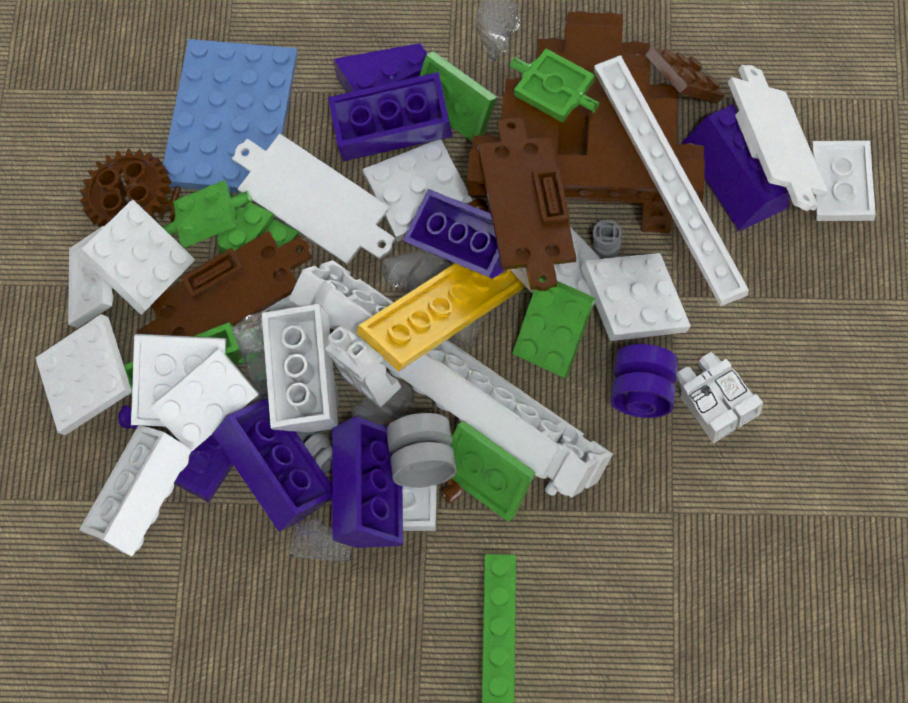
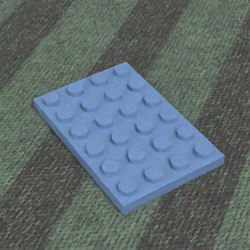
(221, 101)

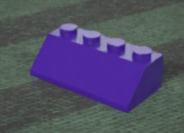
(390, 116)
(733, 173)
(456, 233)
(274, 465)
(364, 496)

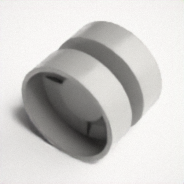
(421, 450)

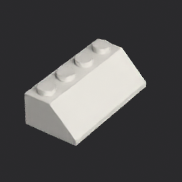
(299, 369)
(136, 490)

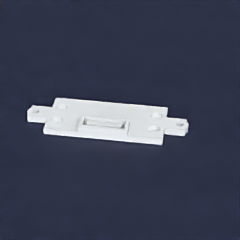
(776, 137)
(314, 199)

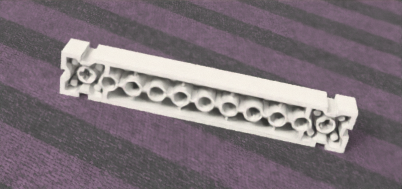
(467, 389)

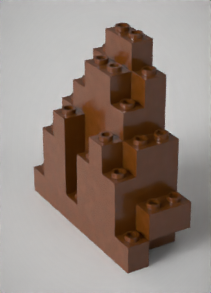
(594, 148)

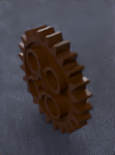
(105, 192)

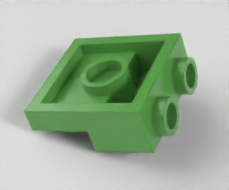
(250, 224)

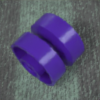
(644, 381)

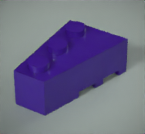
(379, 67)

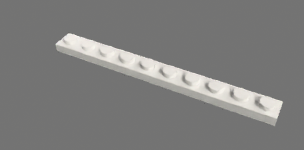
(671, 181)

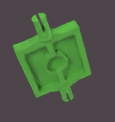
(554, 85)
(205, 213)

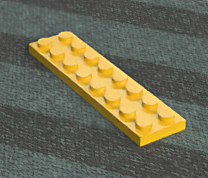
(435, 313)

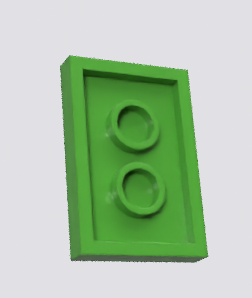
(466, 100)
(554, 328)
(489, 471)

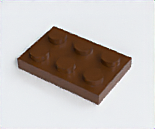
(685, 74)

